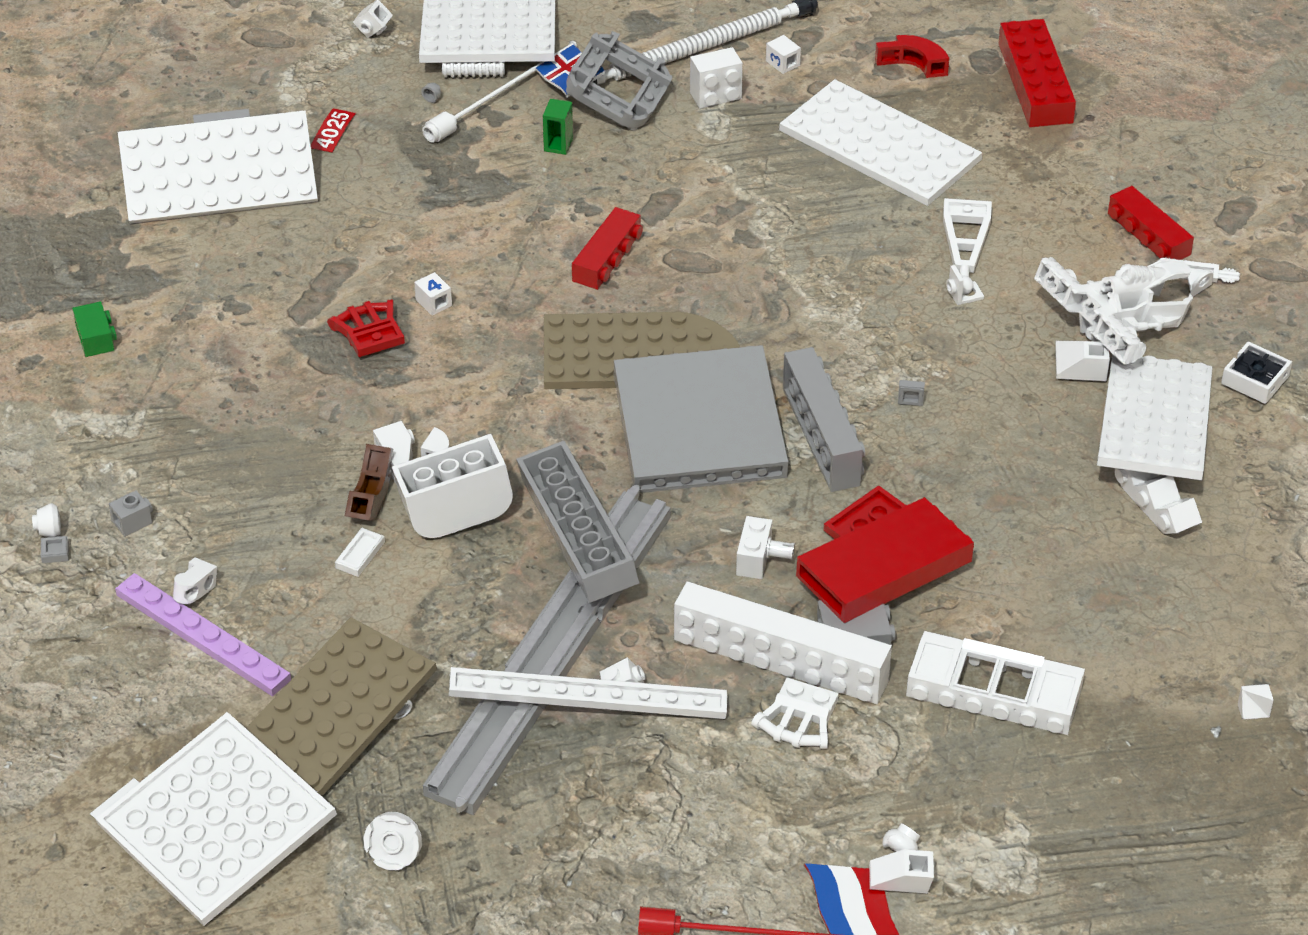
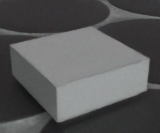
(911, 392)
(54, 549)

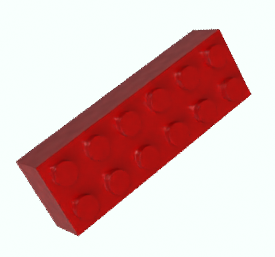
(1036, 73)

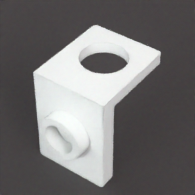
(955, 288)

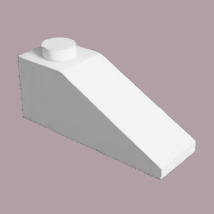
(397, 438)

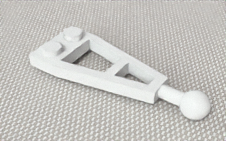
(966, 212)

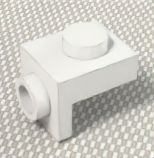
(623, 671)

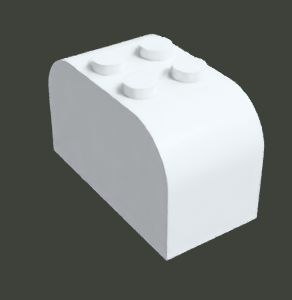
(454, 487)

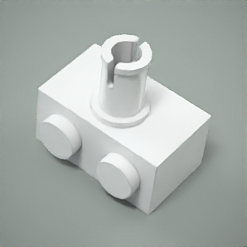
(757, 546)

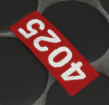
(332, 130)

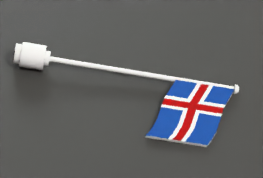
(552, 71)

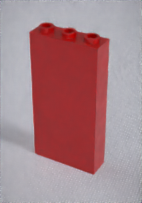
(884, 559)

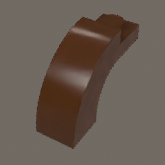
(373, 484)

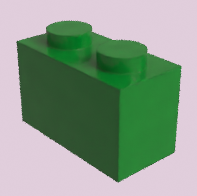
(558, 126)
(94, 329)

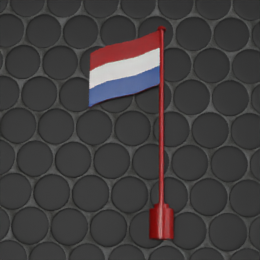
(842, 899)

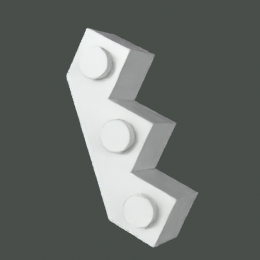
(1159, 500)

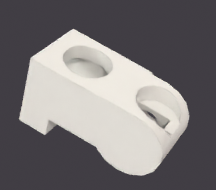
(193, 583)

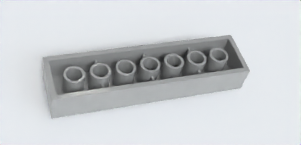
(577, 521)

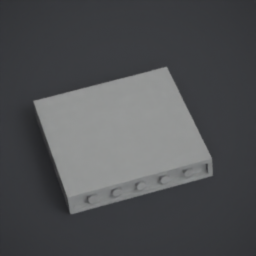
(700, 419)

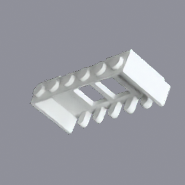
(1050, 695)

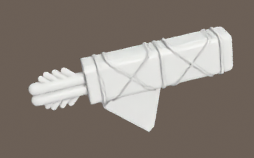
(1205, 273)

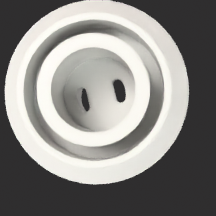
(47, 521)

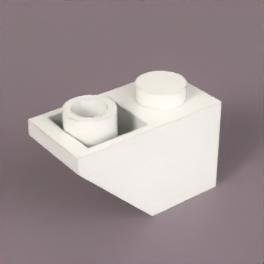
(902, 871)

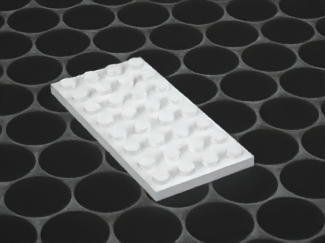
(881, 142)
(217, 167)
(1156, 417)

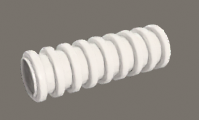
(473, 69)

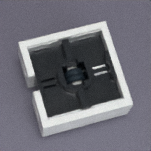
(1256, 372)

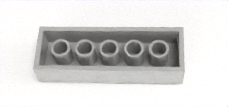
(823, 419)

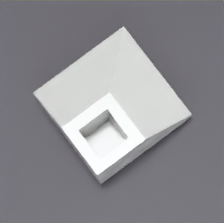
(1081, 360)

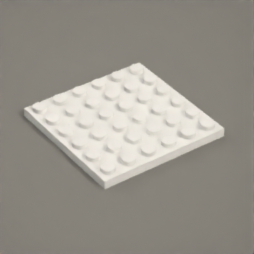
(487, 31)
(216, 818)

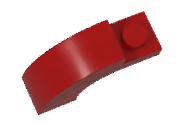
(914, 51)

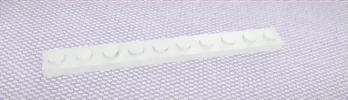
(588, 693)

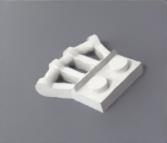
(802, 701)

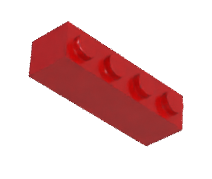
(1150, 224)
(606, 248)

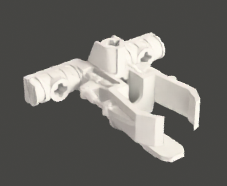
(1118, 304)

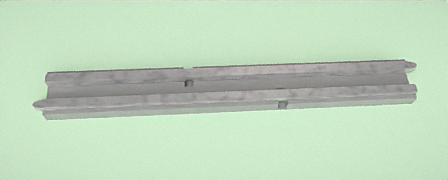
(548, 648)

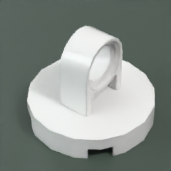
(393, 840)

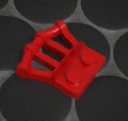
(372, 336)

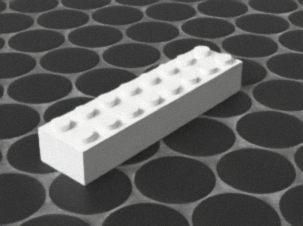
(782, 642)

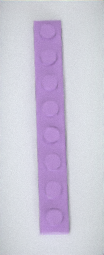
(203, 634)

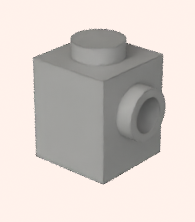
(130, 513)

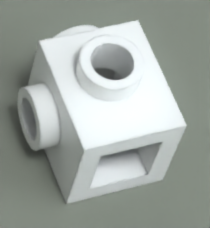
(373, 19)

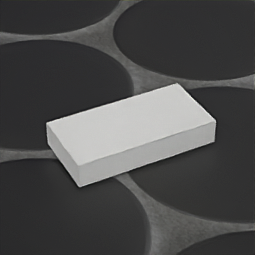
(359, 552)

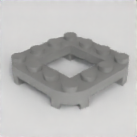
(607, 47)

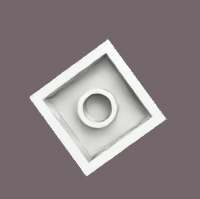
(716, 77)

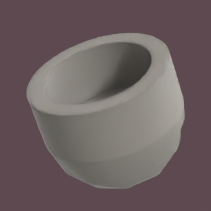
(431, 92)

